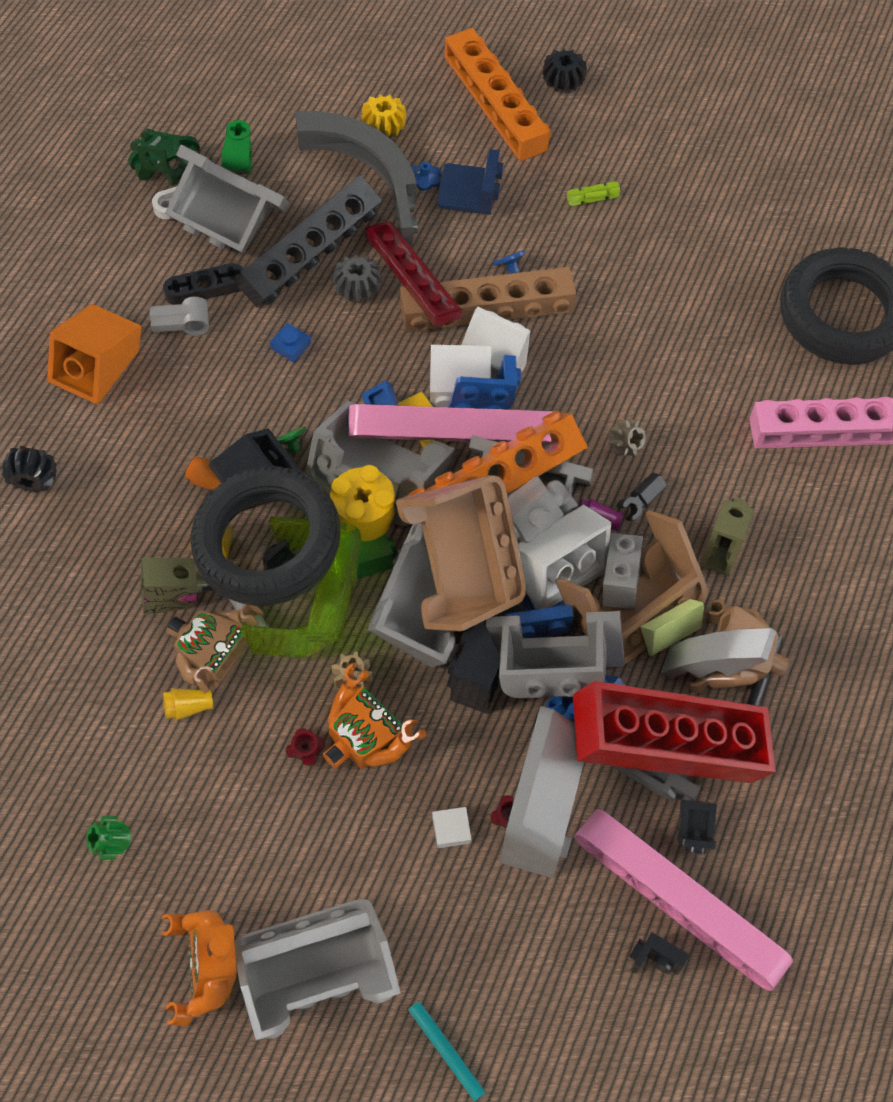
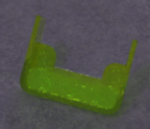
(330, 599)

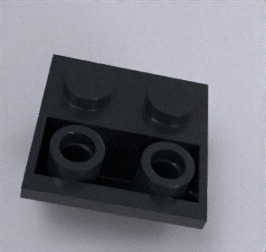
(252, 452)
(475, 670)

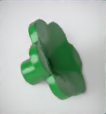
(290, 439)

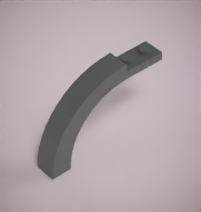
(359, 140)

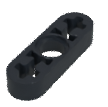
(193, 278)

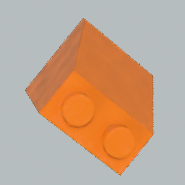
(91, 352)

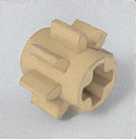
(347, 660)

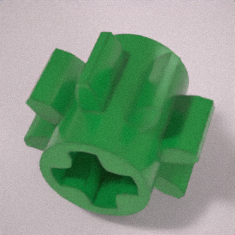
(108, 837)

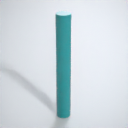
(447, 1051)

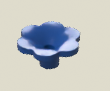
(426, 176)
(510, 261)

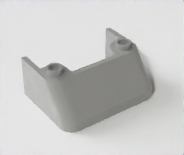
(544, 797)

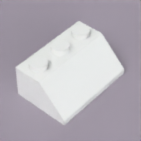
(570, 549)

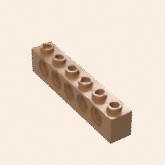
(506, 295)

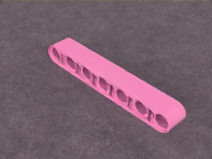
(440, 423)
(684, 900)

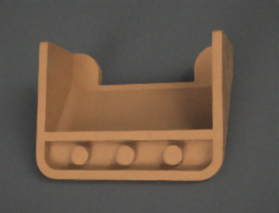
(469, 551)

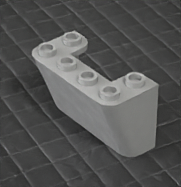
(399, 609)

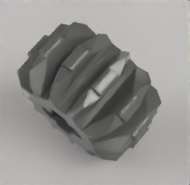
(357, 278)

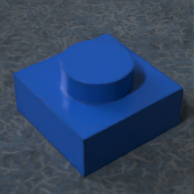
(290, 342)
(380, 395)

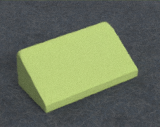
(672, 626)

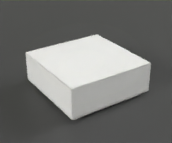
(451, 827)

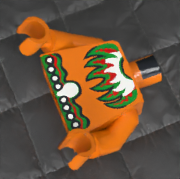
(365, 728)
(210, 960)

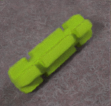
(593, 193)

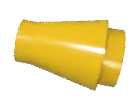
(186, 702)

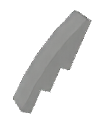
(720, 651)

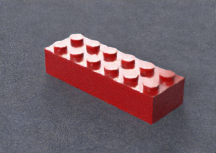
(672, 733)

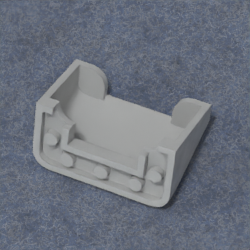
(335, 453)

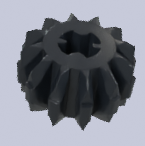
(564, 70)
(29, 469)

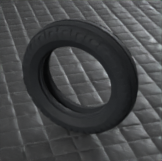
(817, 335)
(285, 581)

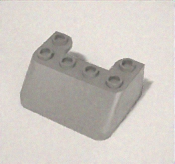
(312, 961)

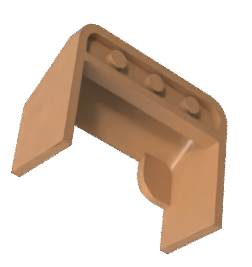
(668, 581)

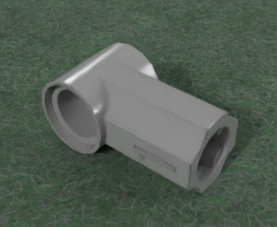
(189, 316)

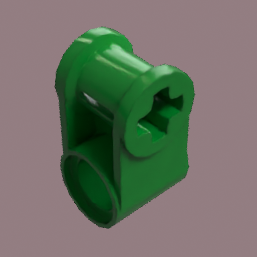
(237, 147)

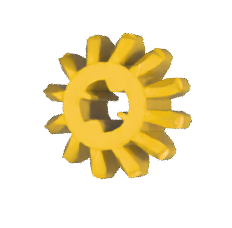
(384, 114)

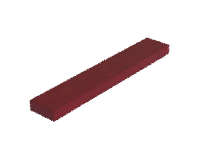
(413, 273)

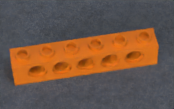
(497, 94)
(565, 443)

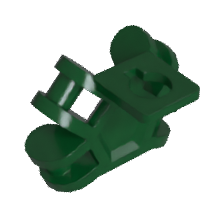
(160, 148)

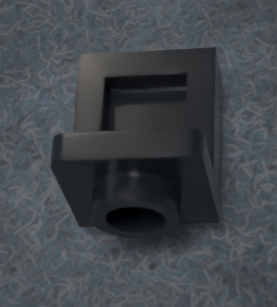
(697, 826)

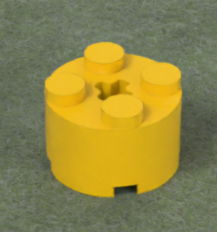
(364, 500)

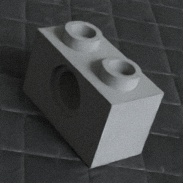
(622, 571)

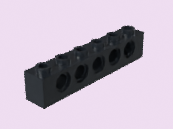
(355, 195)

